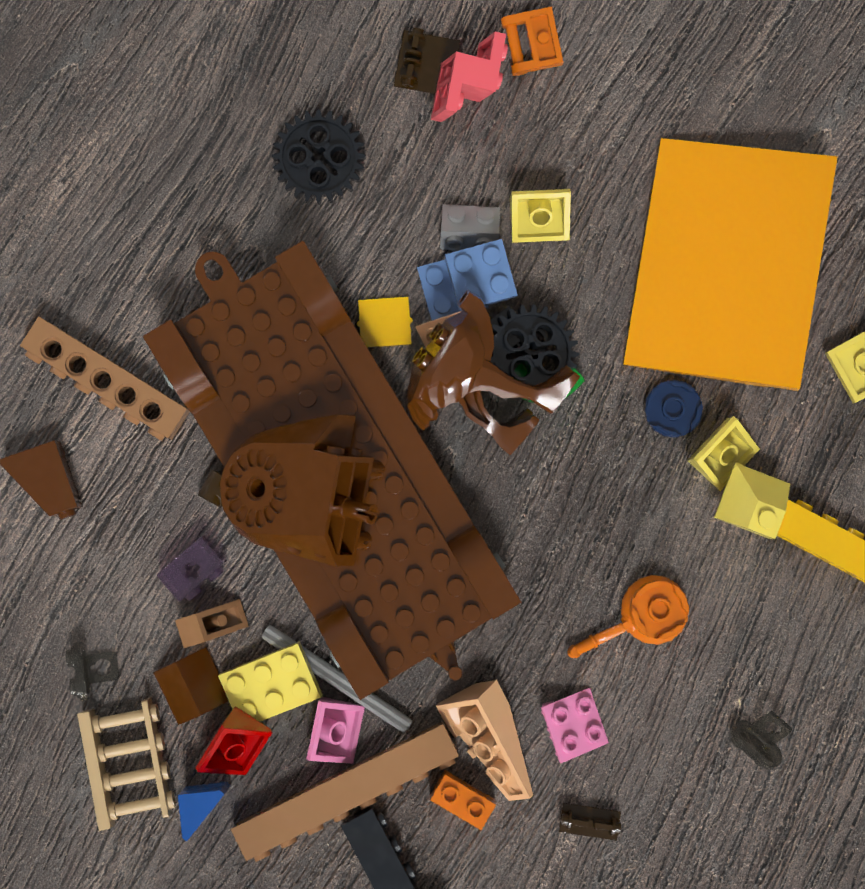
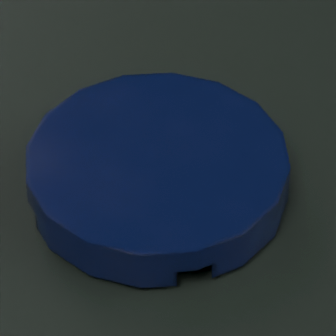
(673, 408)

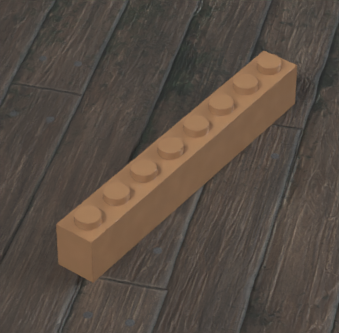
(344, 791)

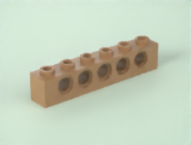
(45, 334)

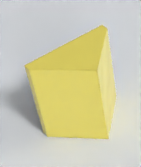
(540, 215)
(721, 450)

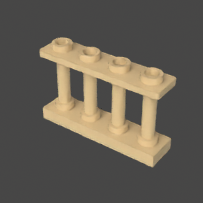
(103, 782)

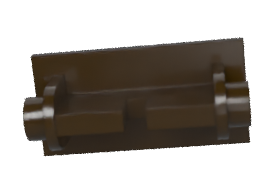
(590, 821)

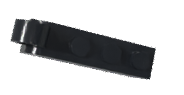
(378, 850)

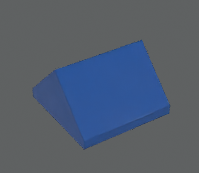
(196, 804)

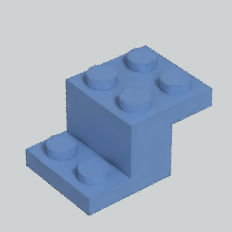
(477, 269)

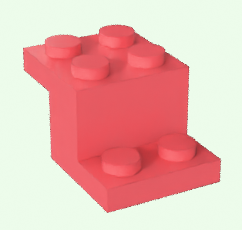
(469, 76)

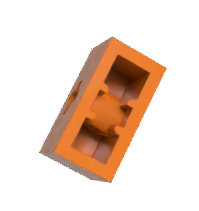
(463, 800)

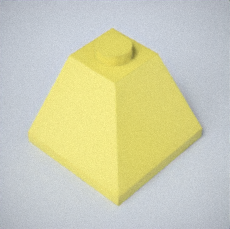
(753, 501)

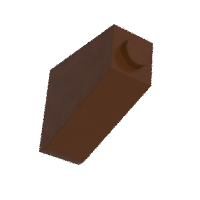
(46, 478)

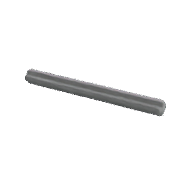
(339, 681)

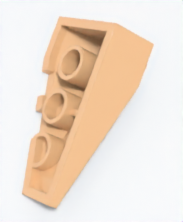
(488, 728)

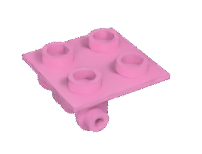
(574, 725)

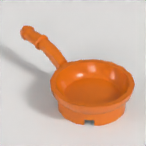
(650, 610)

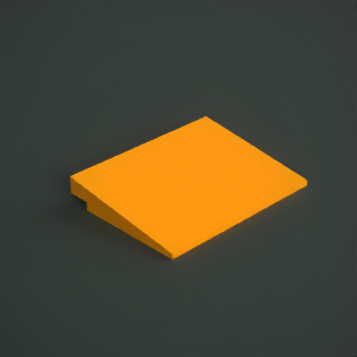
(730, 263)

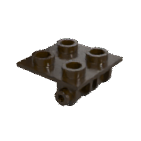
(421, 60)

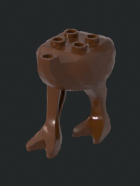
(459, 367)

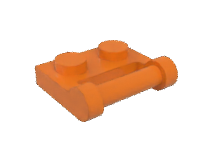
(541, 37)

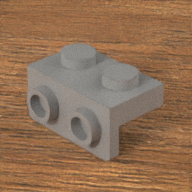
(468, 226)

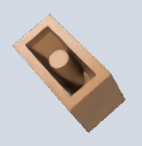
(211, 623)

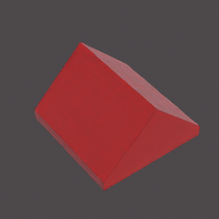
(235, 745)

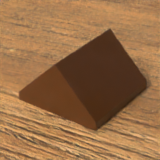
(191, 686)

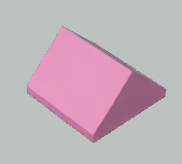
(335, 731)

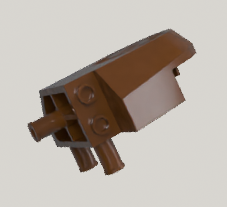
(302, 490)

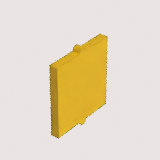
(385, 322)

